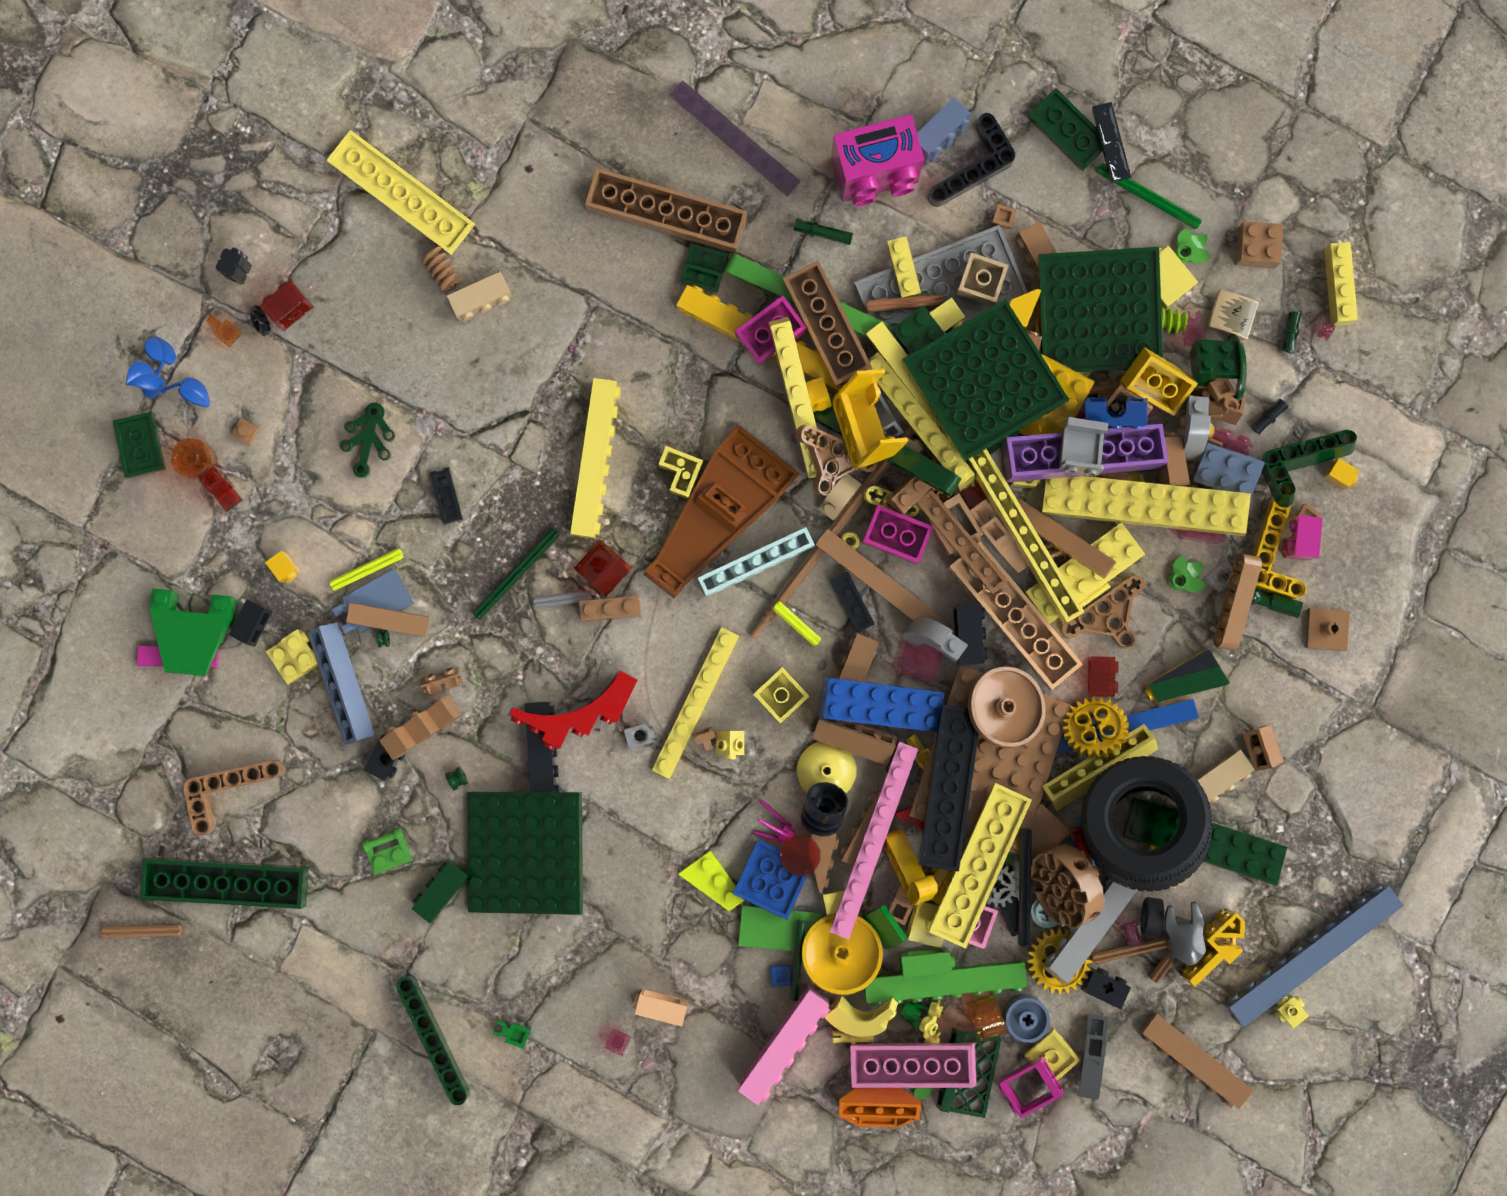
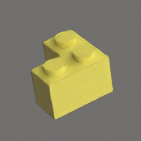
(686, 470)

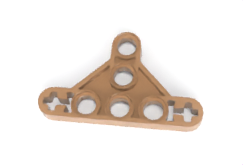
(825, 454)
(1116, 609)

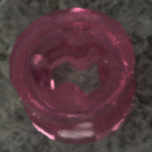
(1326, 330)

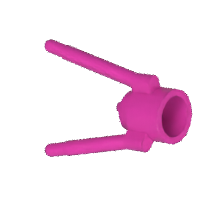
(783, 832)

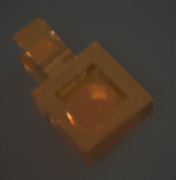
(225, 331)

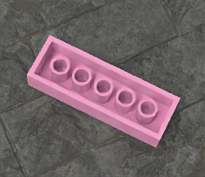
(783, 1045)
(913, 1065)

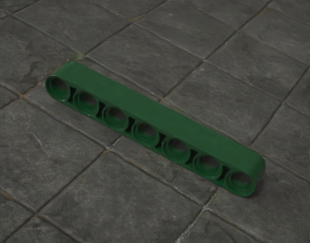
(433, 1049)

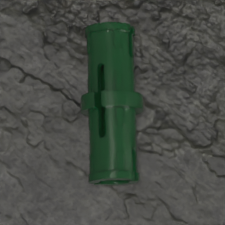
(1291, 332)

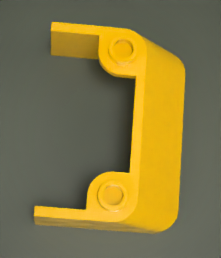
(860, 420)

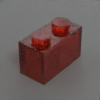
(1102, 676)

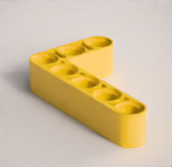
(1269, 551)

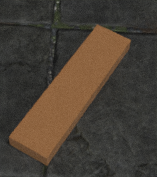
(387, 619)

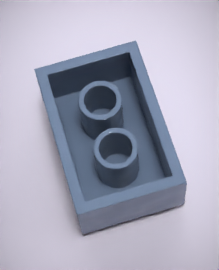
(942, 129)
(1227, 469)

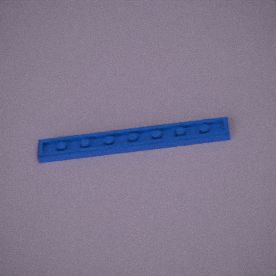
(1152, 718)

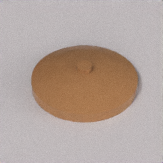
(1006, 707)

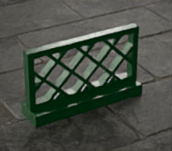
(946, 1095)

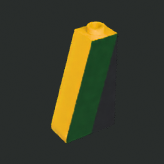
(1187, 678)

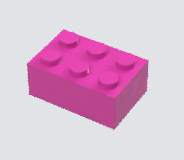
(756, 334)
(897, 535)

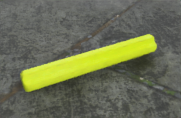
(366, 569)

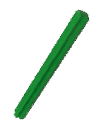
(1154, 199)

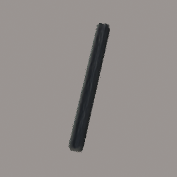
(1024, 887)

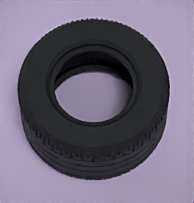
(1151, 868)

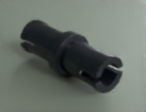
(1269, 416)

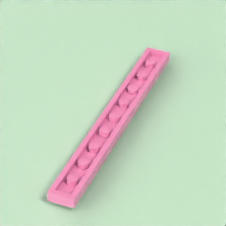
(873, 840)

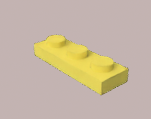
(903, 267)

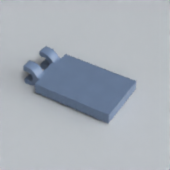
(382, 592)

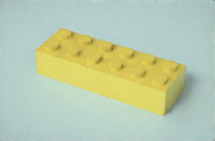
(1116, 544)

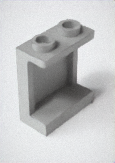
(1082, 446)

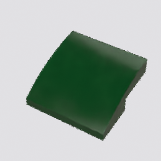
(704, 267)

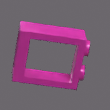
(1047, 1075)

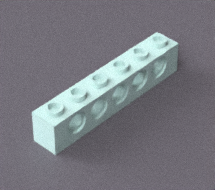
(756, 562)

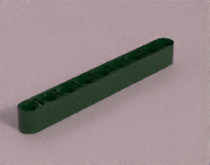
(904, 459)

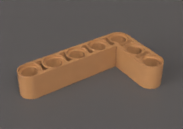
(224, 783)

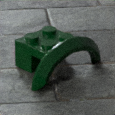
(1219, 360)

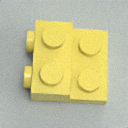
(293, 656)

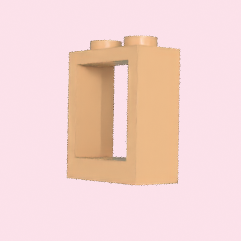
(957, 500)
(660, 1007)

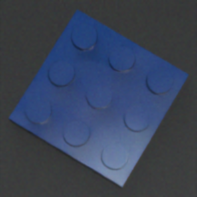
(768, 882)

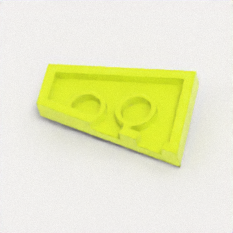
(712, 880)

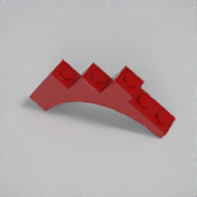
(607, 705)

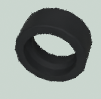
(1152, 917)

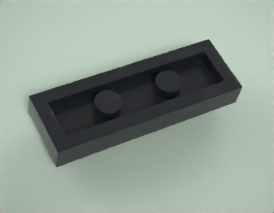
(852, 602)

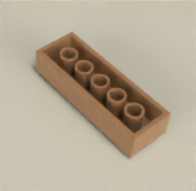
(827, 322)

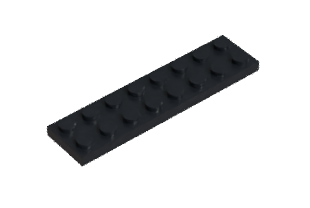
(949, 790)

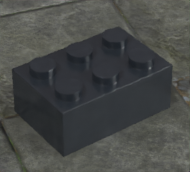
(969, 629)

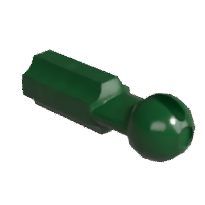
(1277, 603)

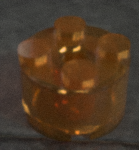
(183, 459)
(986, 1017)

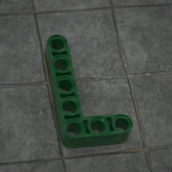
(1300, 456)

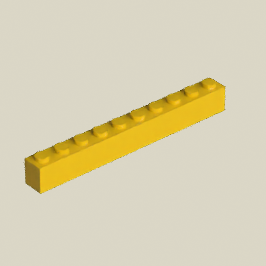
(727, 319)

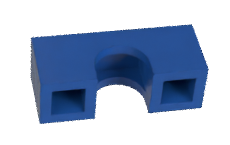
(1134, 415)

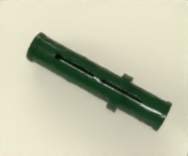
(818, 230)

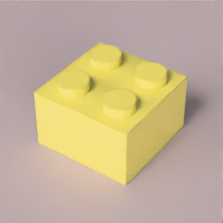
(781, 695)

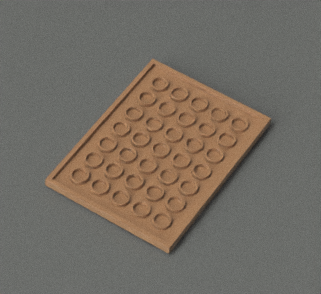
(1016, 768)

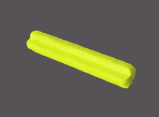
(796, 623)

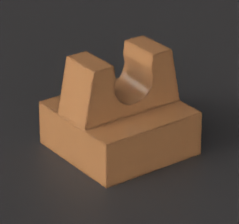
(705, 737)

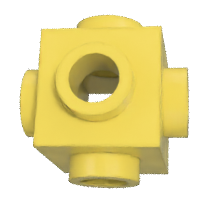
(729, 743)
(1290, 1010)

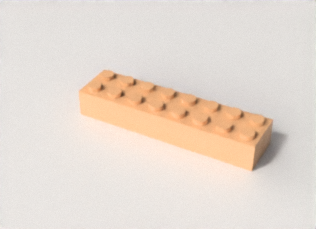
(1020, 624)

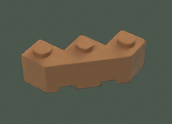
(420, 727)

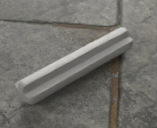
(561, 599)

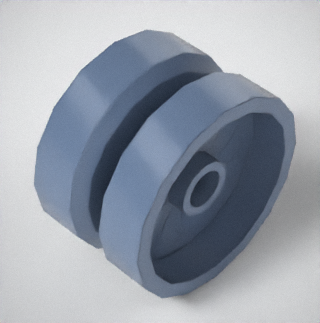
(1035, 1026)

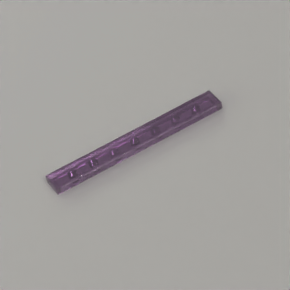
(735, 138)

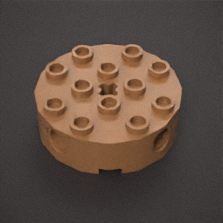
(1067, 886)

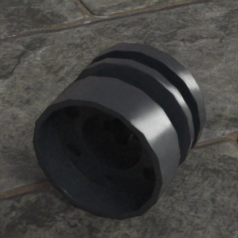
(824, 809)

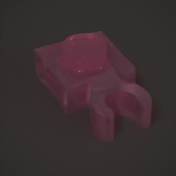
(1193, 330)

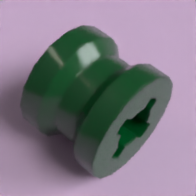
(456, 778)

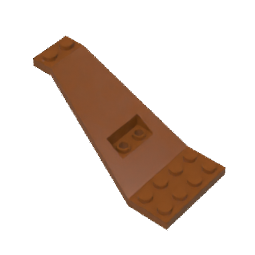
(743, 479)

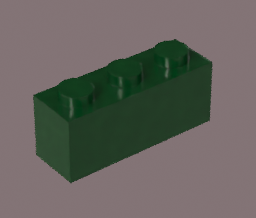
(440, 890)

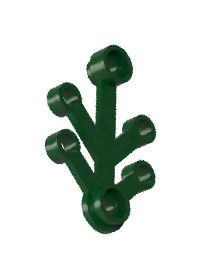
(368, 436)

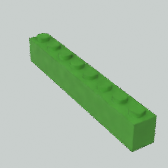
(963, 979)

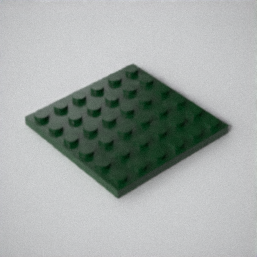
(1100, 307)
(985, 380)
(525, 852)

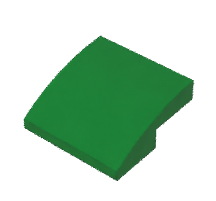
(885, 926)

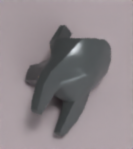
(1185, 935)

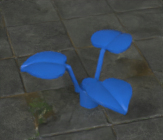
(143, 377)

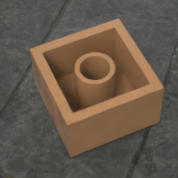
(1259, 244)

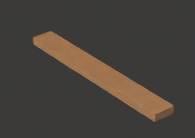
(875, 578)

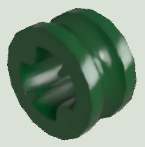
(383, 638)

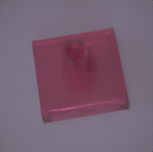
(920, 662)

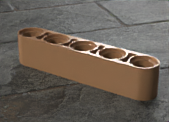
(1237, 601)

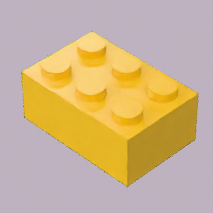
(1159, 381)

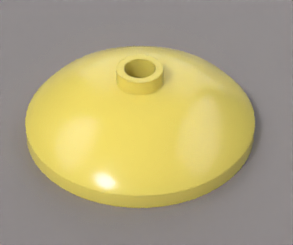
(821, 755)

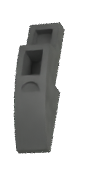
(1093, 1056)

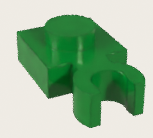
(516, 1033)

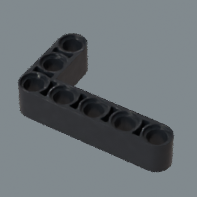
(977, 168)

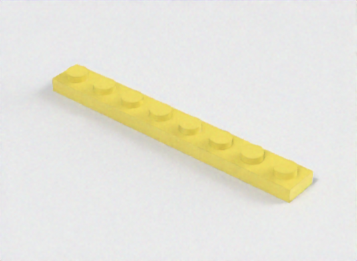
(695, 703)

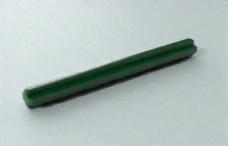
(515, 573)

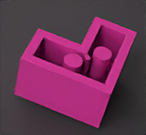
(1305, 538)

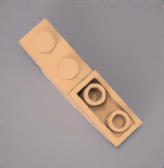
(998, 534)

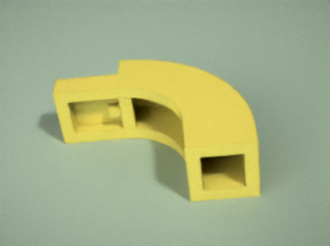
(858, 1022)

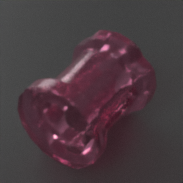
(1131, 933)

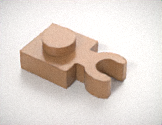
(1223, 391)

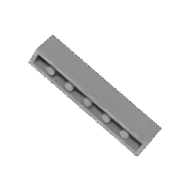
(1083, 940)

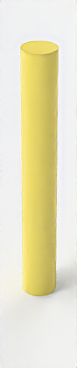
(1094, 595)

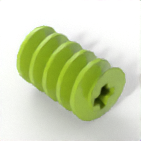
(1174, 320)

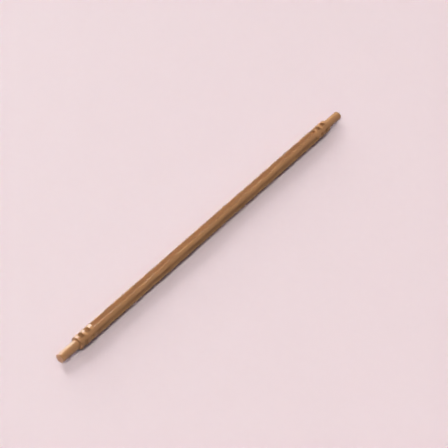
(816, 553)

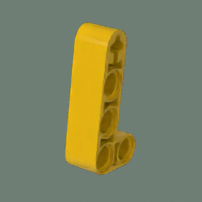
(910, 874)

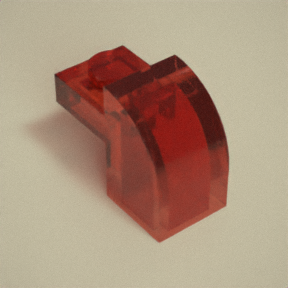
(221, 487)

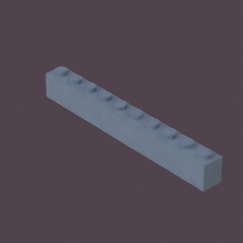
(1314, 954)

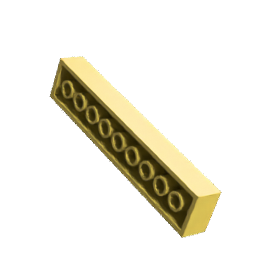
(1148, 504)

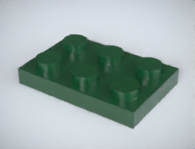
(139, 445)

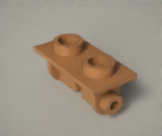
(432, 682)

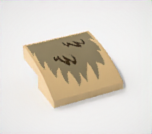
(1232, 314)

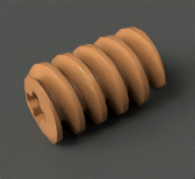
(440, 270)

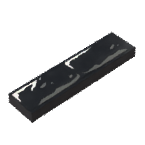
(1111, 142)

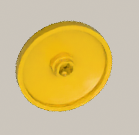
(841, 963)

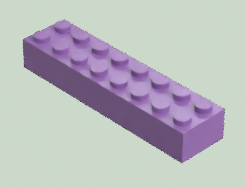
(1123, 451)

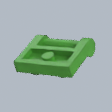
(389, 857)

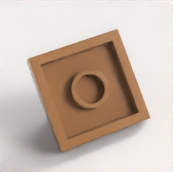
(1327, 629)

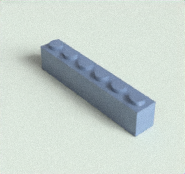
(341, 683)

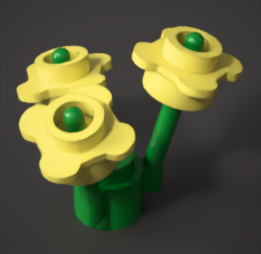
(928, 1024)

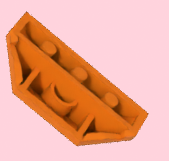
(879, 1107)

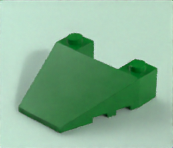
(189, 638)

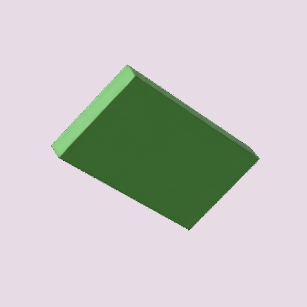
(770, 931)

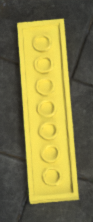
(400, 192)
(979, 865)

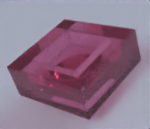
(617, 1042)

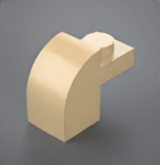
(840, 496)

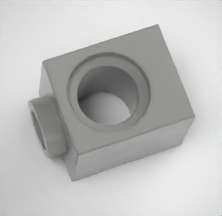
(630, 735)

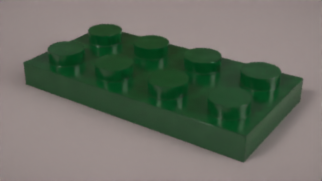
(1067, 129)

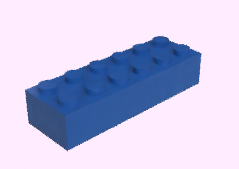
(880, 704)

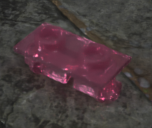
(1238, 443)

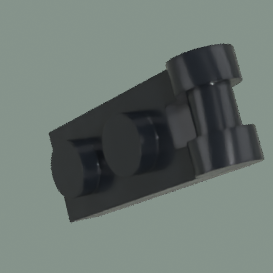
(446, 496)

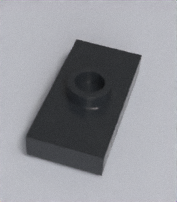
(1011, 914)

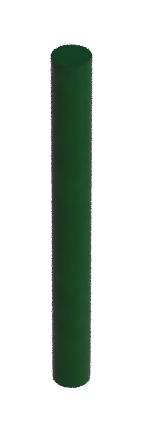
(797, 960)

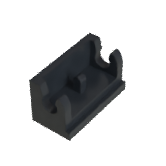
(250, 623)

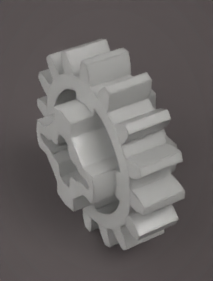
(996, 895)

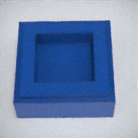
(781, 975)

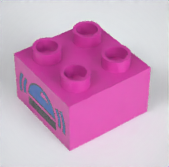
(877, 160)

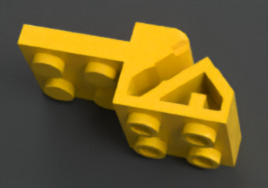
(1226, 925)

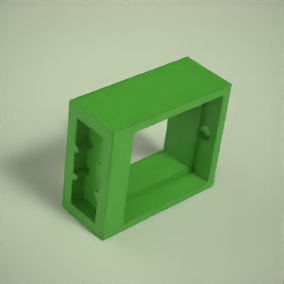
(926, 962)

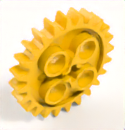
(1113, 722)
(1038, 967)

